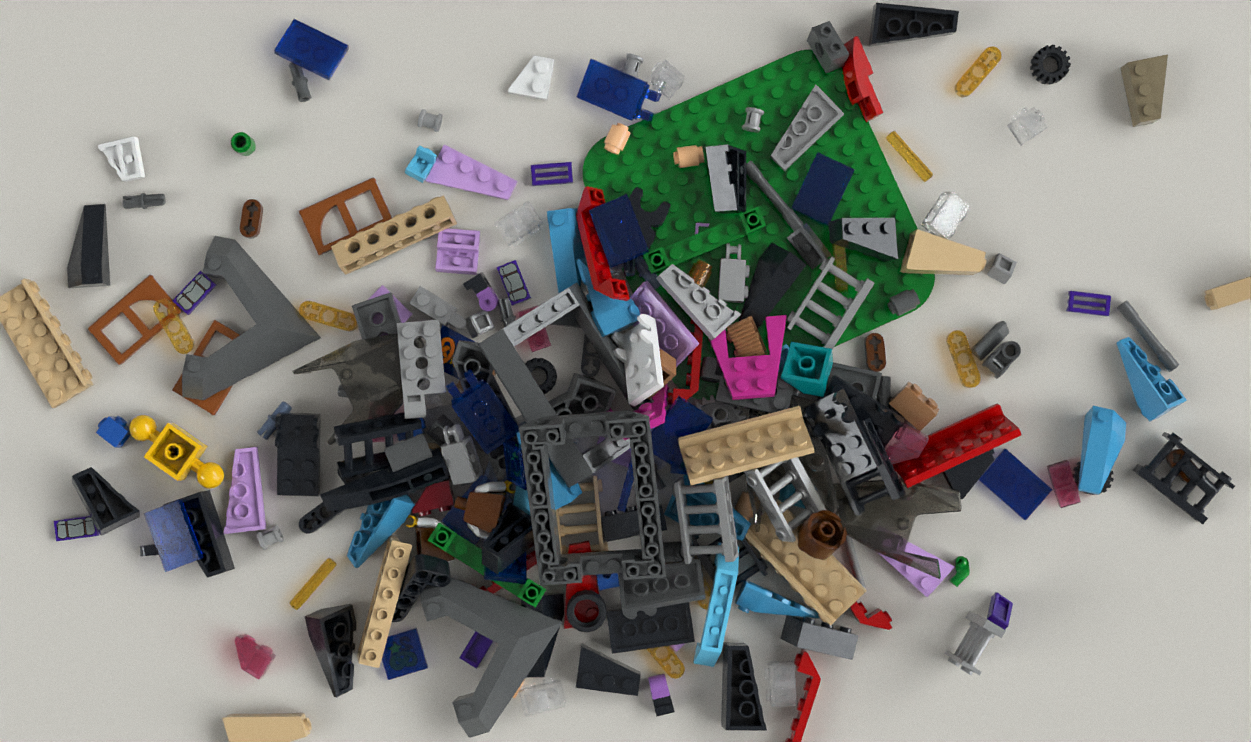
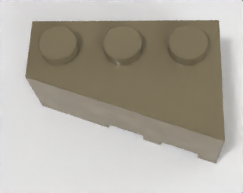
(1145, 88)

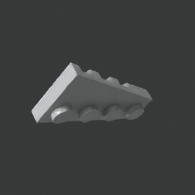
(811, 122)
(702, 307)

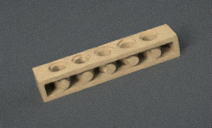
(403, 238)

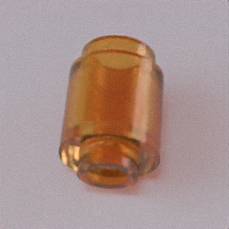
(700, 272)

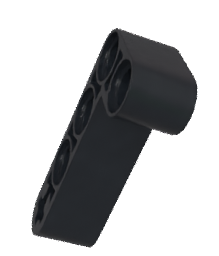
(318, 511)
(420, 572)

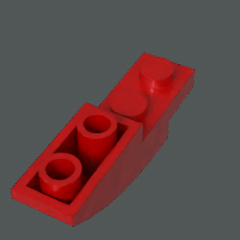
(857, 82)

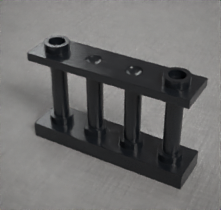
(366, 431)
(886, 470)
(1164, 484)
(711, 568)

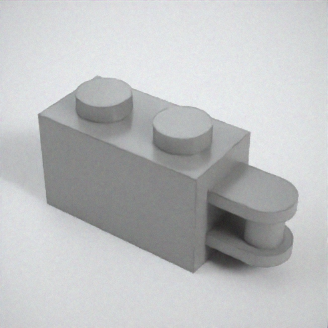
(732, 276)
(437, 308)
(460, 456)

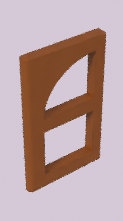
(314, 215)
(147, 290)
(214, 402)

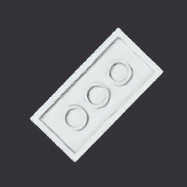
(641, 359)

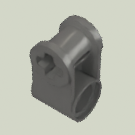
(1001, 359)

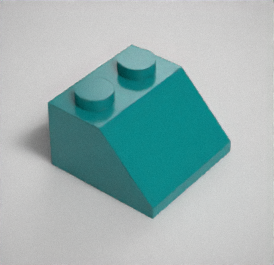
(808, 368)

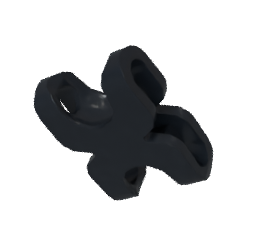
(648, 219)

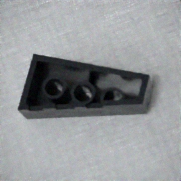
(906, 23)
(208, 533)
(740, 695)

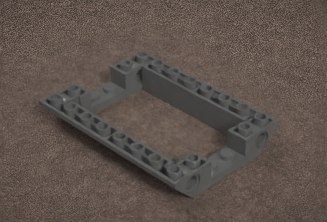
(528, 396)
(569, 568)

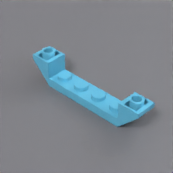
(718, 611)

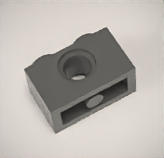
(827, 47)

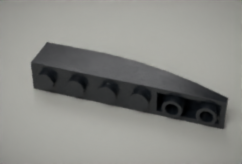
(387, 484)

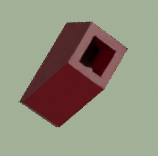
(435, 496)

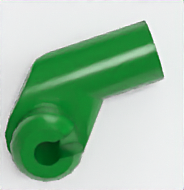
(962, 571)

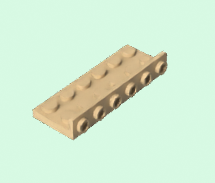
(43, 344)
(745, 445)
(822, 583)
(383, 602)

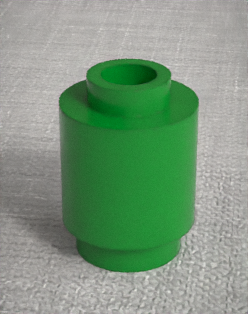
(241, 138)

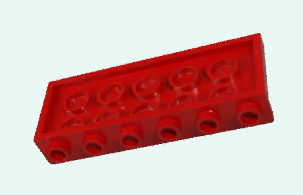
(958, 444)

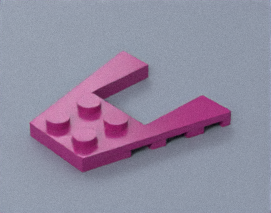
(752, 375)
(655, 410)

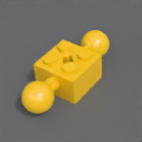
(163, 455)

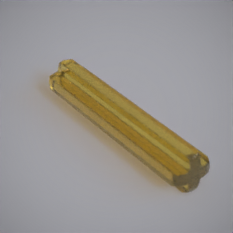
(909, 156)
(312, 584)

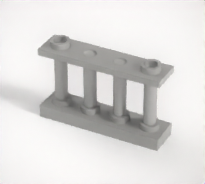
(839, 322)
(804, 490)
(722, 508)
(974, 643)

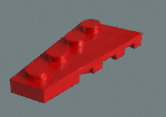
(586, 609)

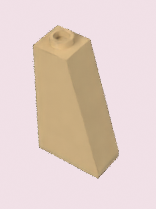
(938, 255)
(1228, 293)
(266, 727)

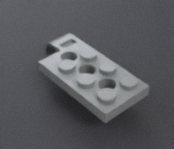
(413, 396)

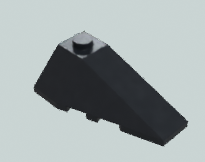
(771, 280)
(332, 640)

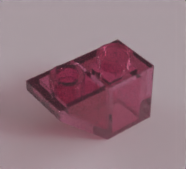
(908, 444)
(253, 657)

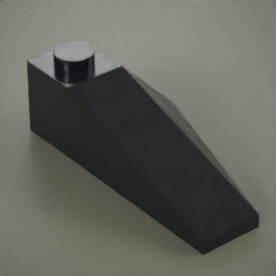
(90, 254)
(553, 607)

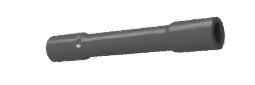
(787, 213)
(1162, 354)

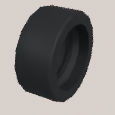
(583, 626)

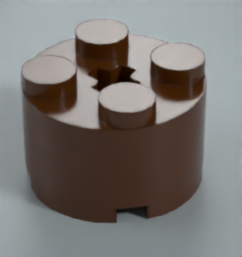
(821, 534)

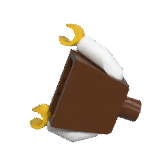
(484, 506)
(423, 532)

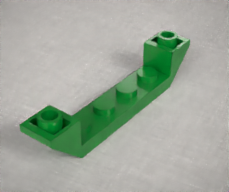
(705, 241)
(472, 557)

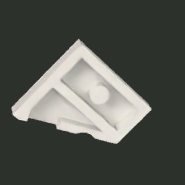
(534, 79)
(125, 158)

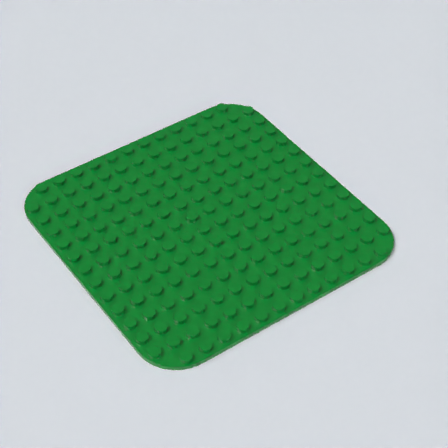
(717, 120)

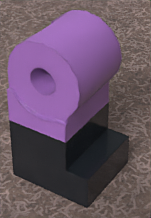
(487, 297)
(660, 695)

